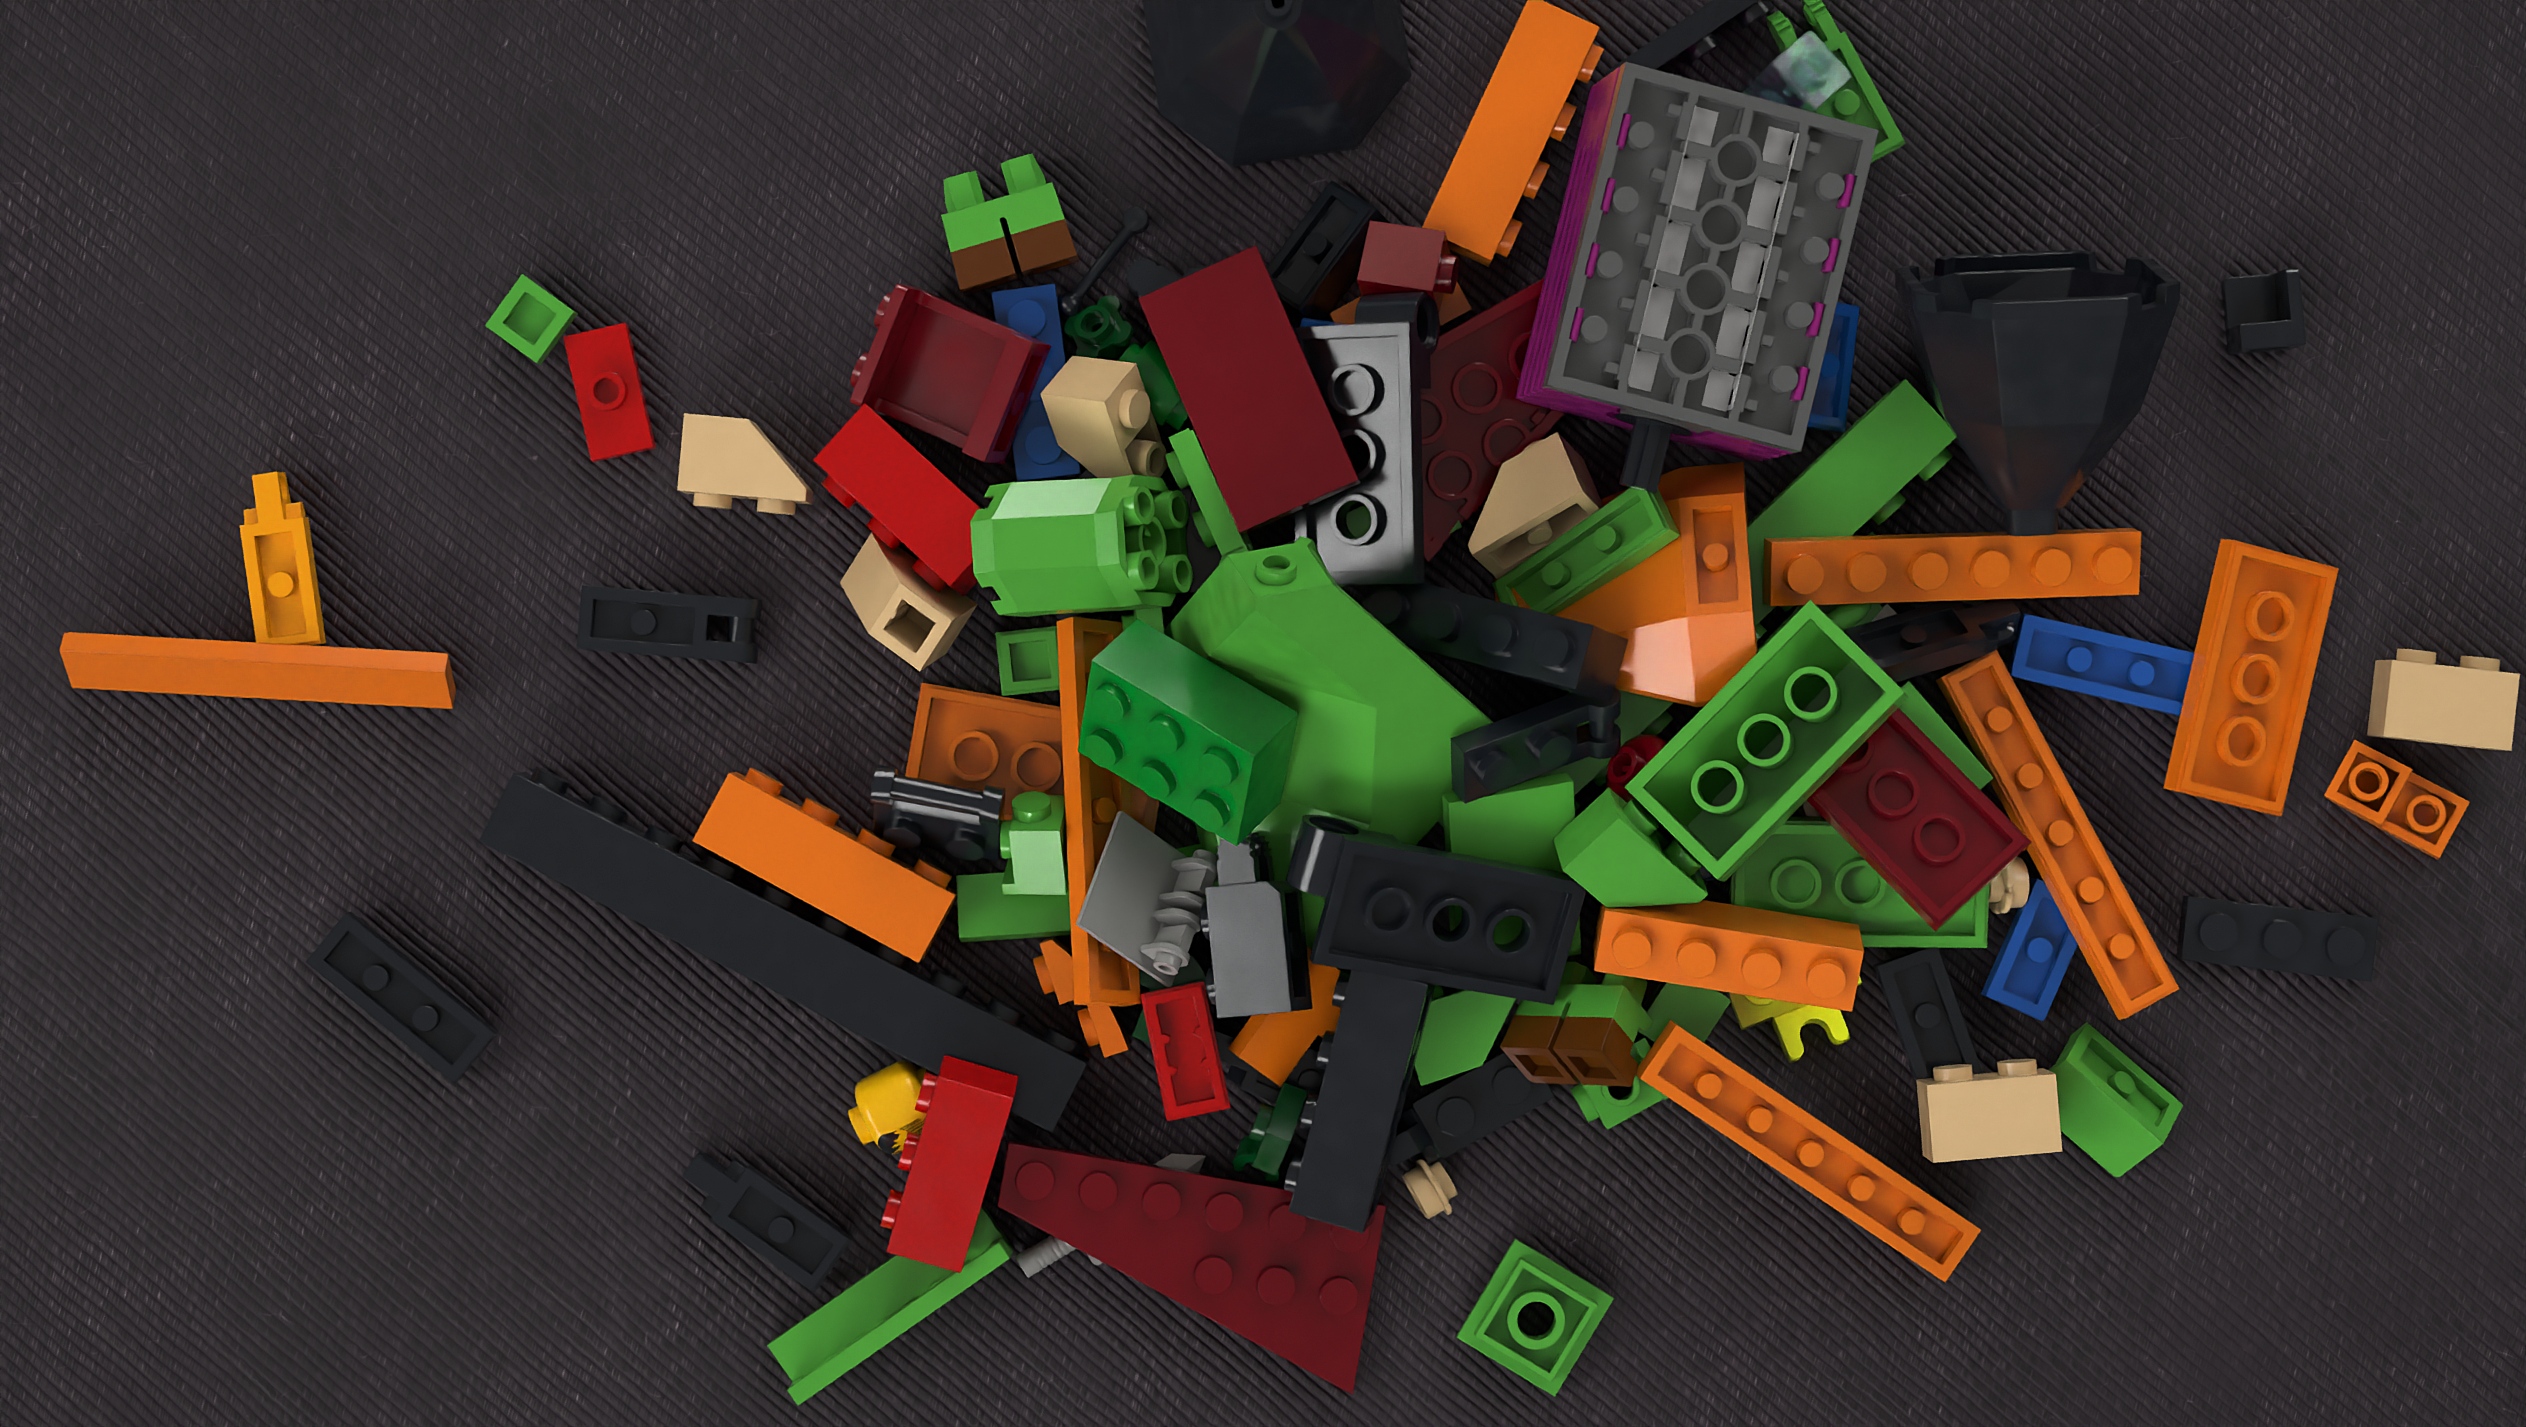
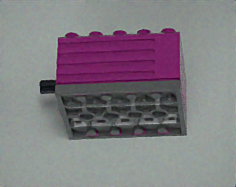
(1695, 268)

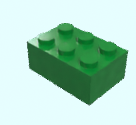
(1187, 732)

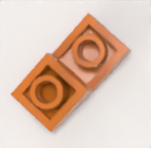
(2396, 799)
(1098, 1023)

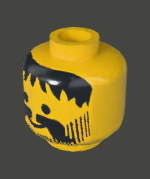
(888, 1105)

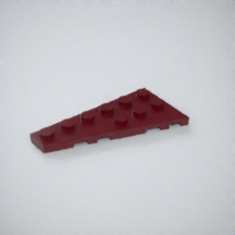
(1473, 413)
(1210, 1246)

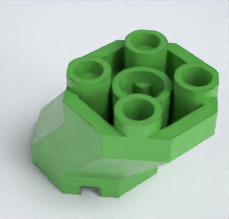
(1082, 545)

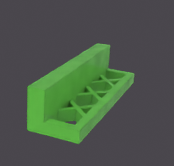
(879, 1311)

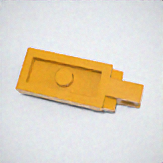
(281, 566)

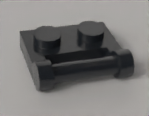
(937, 815)

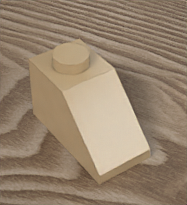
(1533, 504)

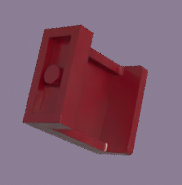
(949, 372)

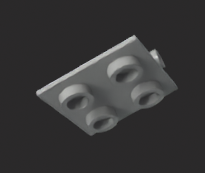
(1147, 899)

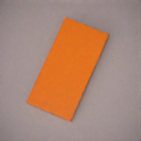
(2251, 677)
(996, 742)

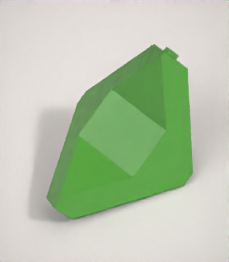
(1369, 708)

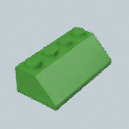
(1766, 741)

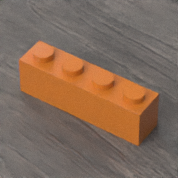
(1510, 130)
(826, 865)
(1733, 951)

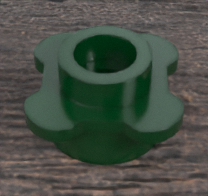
(1100, 330)

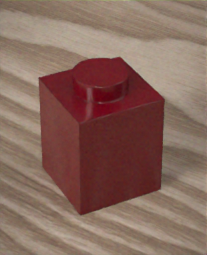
(1407, 261)

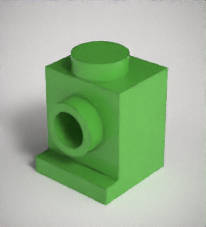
(1035, 846)
(1598, 1103)

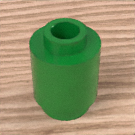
(1158, 384)

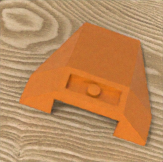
(1689, 601)

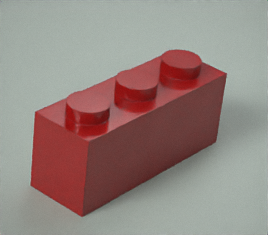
(906, 497)
(948, 1162)

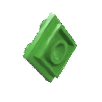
(1527, 1278)

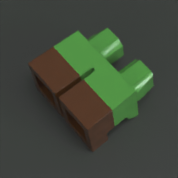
(977, 231)
(1583, 1033)

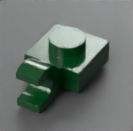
(1271, 1133)

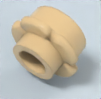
(2009, 888)
(1430, 1188)

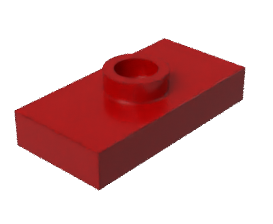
(609, 392)
(1185, 1050)

